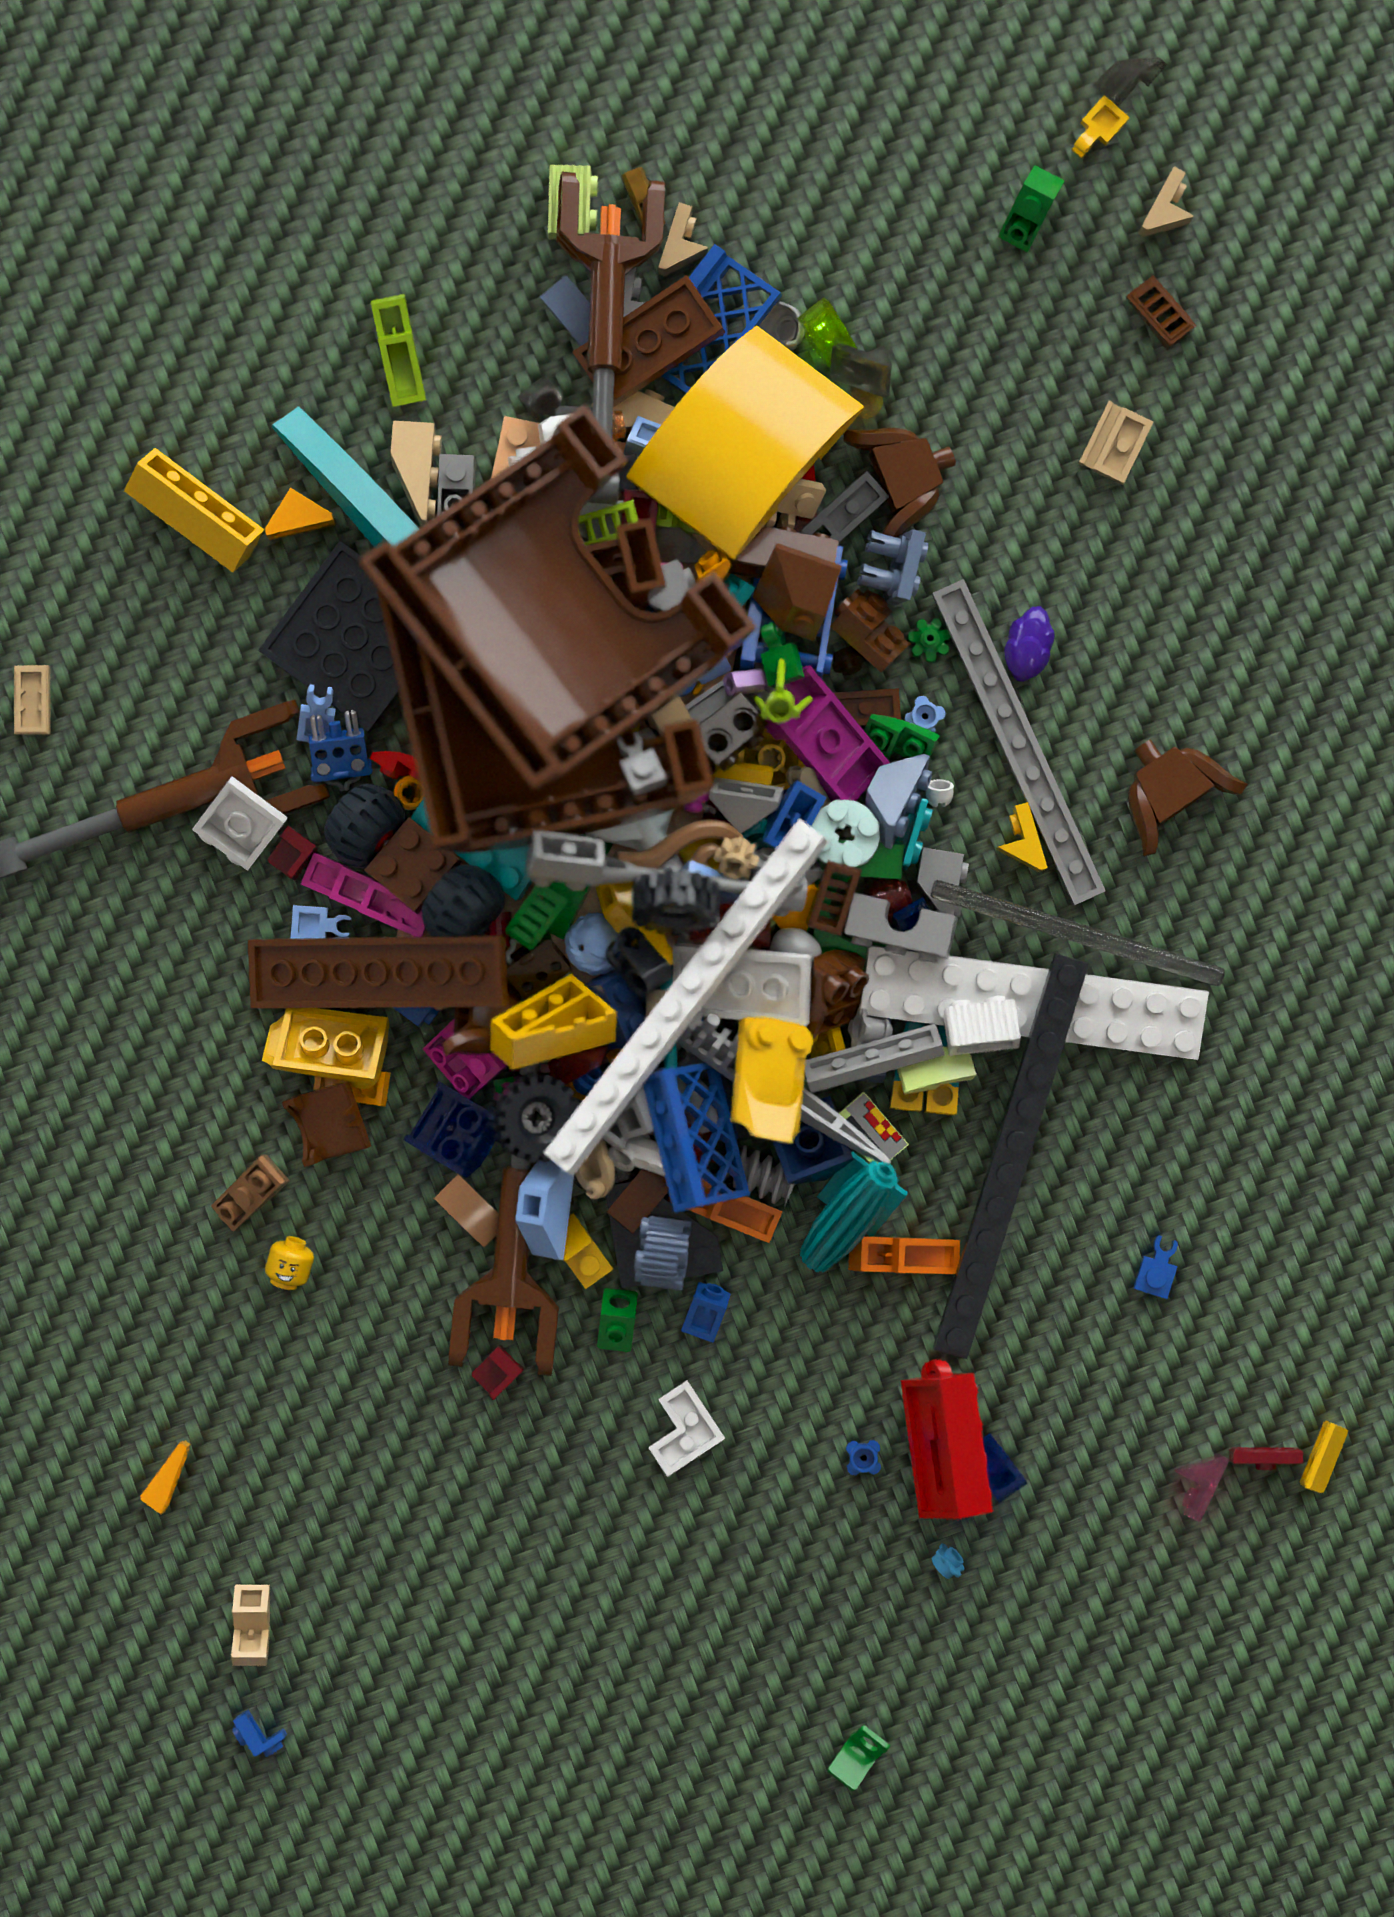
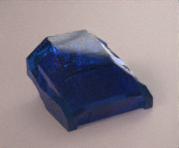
(454, 1131)

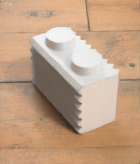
(981, 1026)

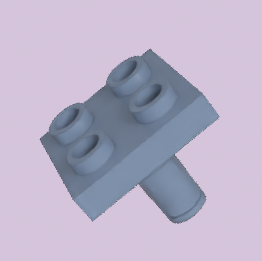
(901, 579)

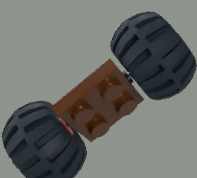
(374, 833)

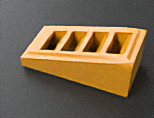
(162, 1487)

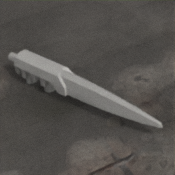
(721, 1055)

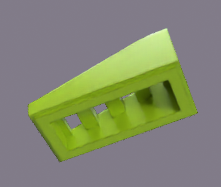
(600, 515)

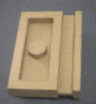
(1116, 442)

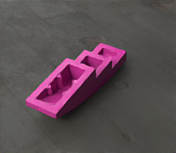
(361, 893)

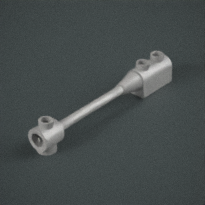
(582, 863)

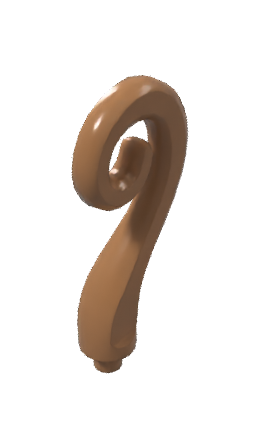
(669, 846)

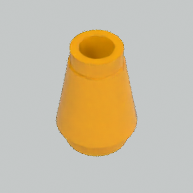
(414, 800)

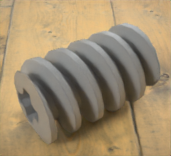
(764, 1176)

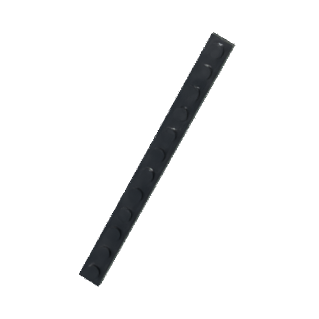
(1010, 1155)

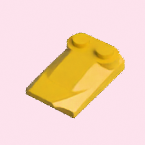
(329, 1045)
(770, 1076)

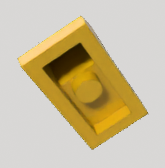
(1028, 850)
(584, 1255)

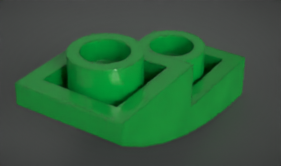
(900, 737)

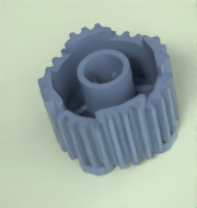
(664, 1253)

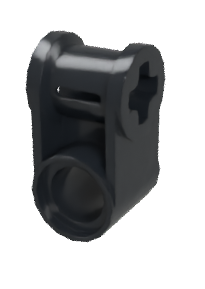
(638, 964)

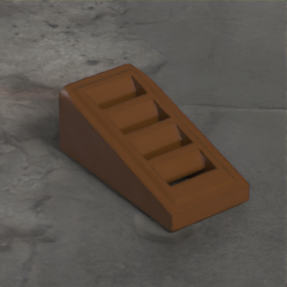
(1167, 340)
(827, 924)

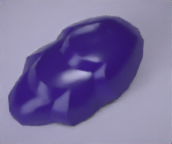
(1029, 644)

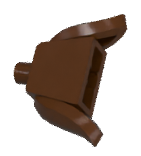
(905, 472)
(1171, 785)
(473, 1026)

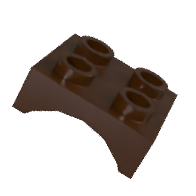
(328, 1122)

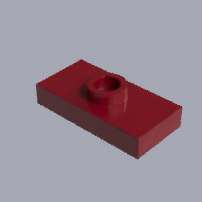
(1266, 1457)

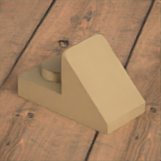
(1163, 214)
(678, 251)

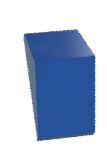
(796, 804)

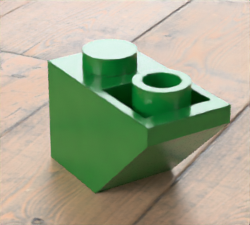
(1031, 208)

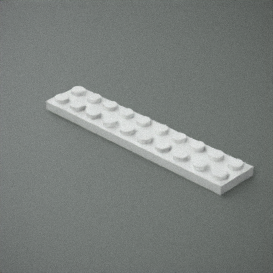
(1107, 1012)

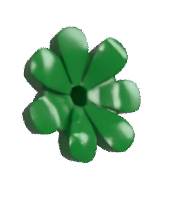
(927, 647)

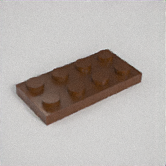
(660, 337)

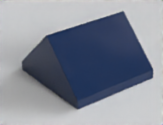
(812, 1154)

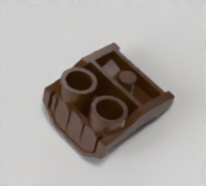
(835, 990)

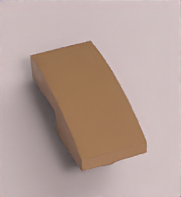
(469, 1210)

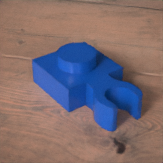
(1155, 1273)

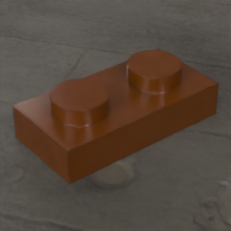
(864, 703)

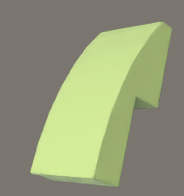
(936, 1071)

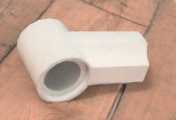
(638, 1152)

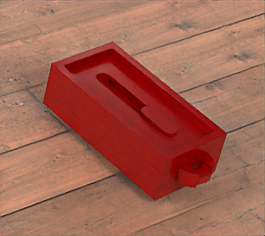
(946, 1443)

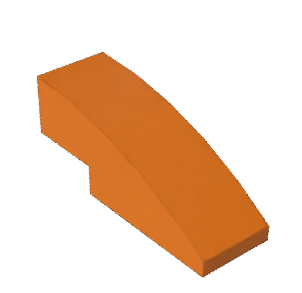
(741, 1214)
(905, 1255)

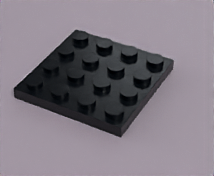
(338, 639)

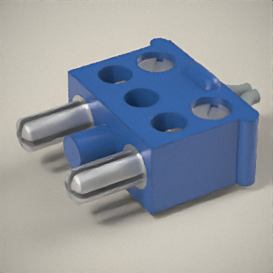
(342, 762)

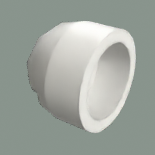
(939, 792)

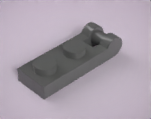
(848, 508)

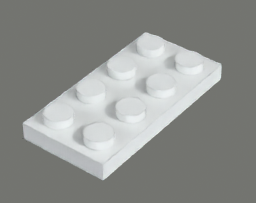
(757, 985)

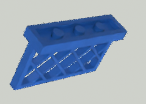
(705, 279)
(676, 1139)

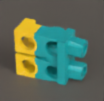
(938, 1101)

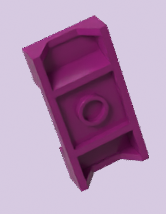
(829, 740)

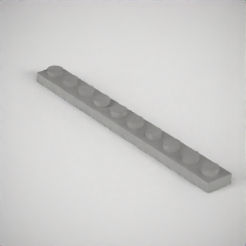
(1018, 742)

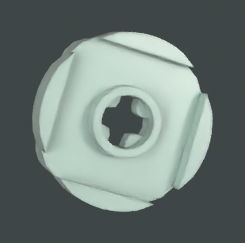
(863, 827)

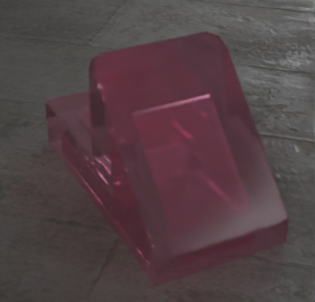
(1207, 1475)

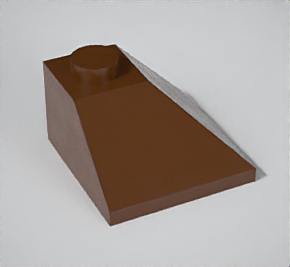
(797, 590)

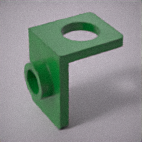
(617, 1324)
(857, 1757)

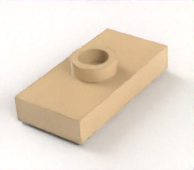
(32, 700)

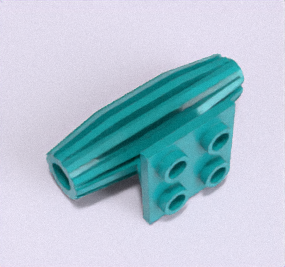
(857, 1205)

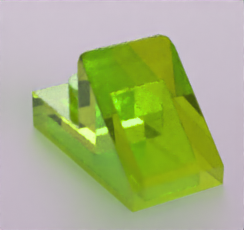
(824, 329)

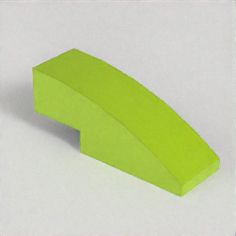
(398, 350)

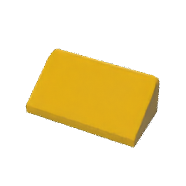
(1323, 1457)

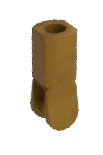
(636, 186)

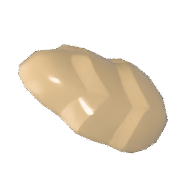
(597, 1172)

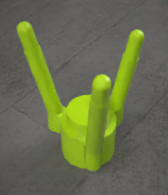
(780, 702)

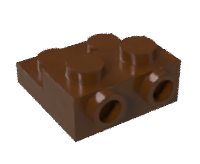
(864, 628)

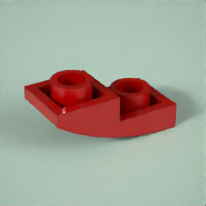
(395, 764)

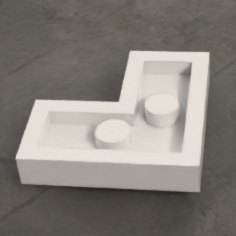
(694, 1432)

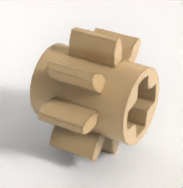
(736, 858)

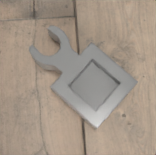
(641, 768)

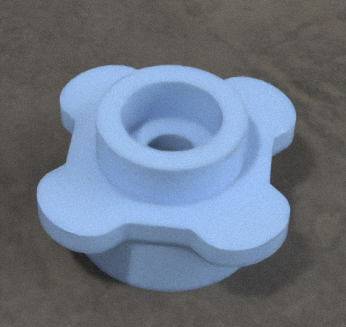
(922, 706)

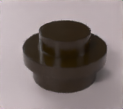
(847, 661)

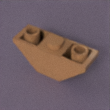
(250, 1192)

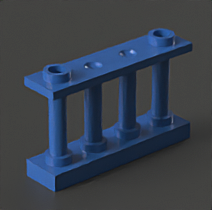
(753, 649)

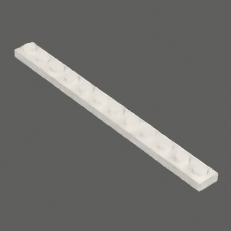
(686, 997)

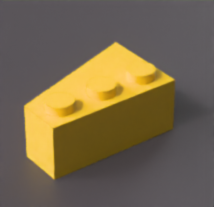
(553, 1024)

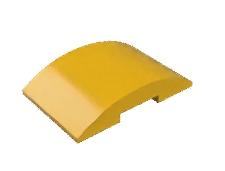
(742, 440)

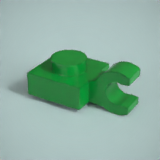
(776, 642)

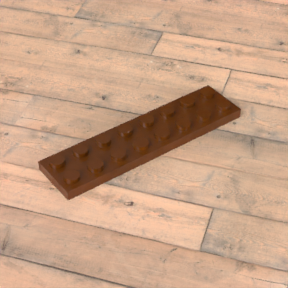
(378, 972)

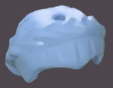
(595, 936)

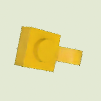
(1101, 124)

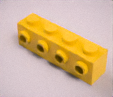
(192, 509)

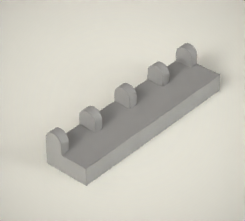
(873, 1058)

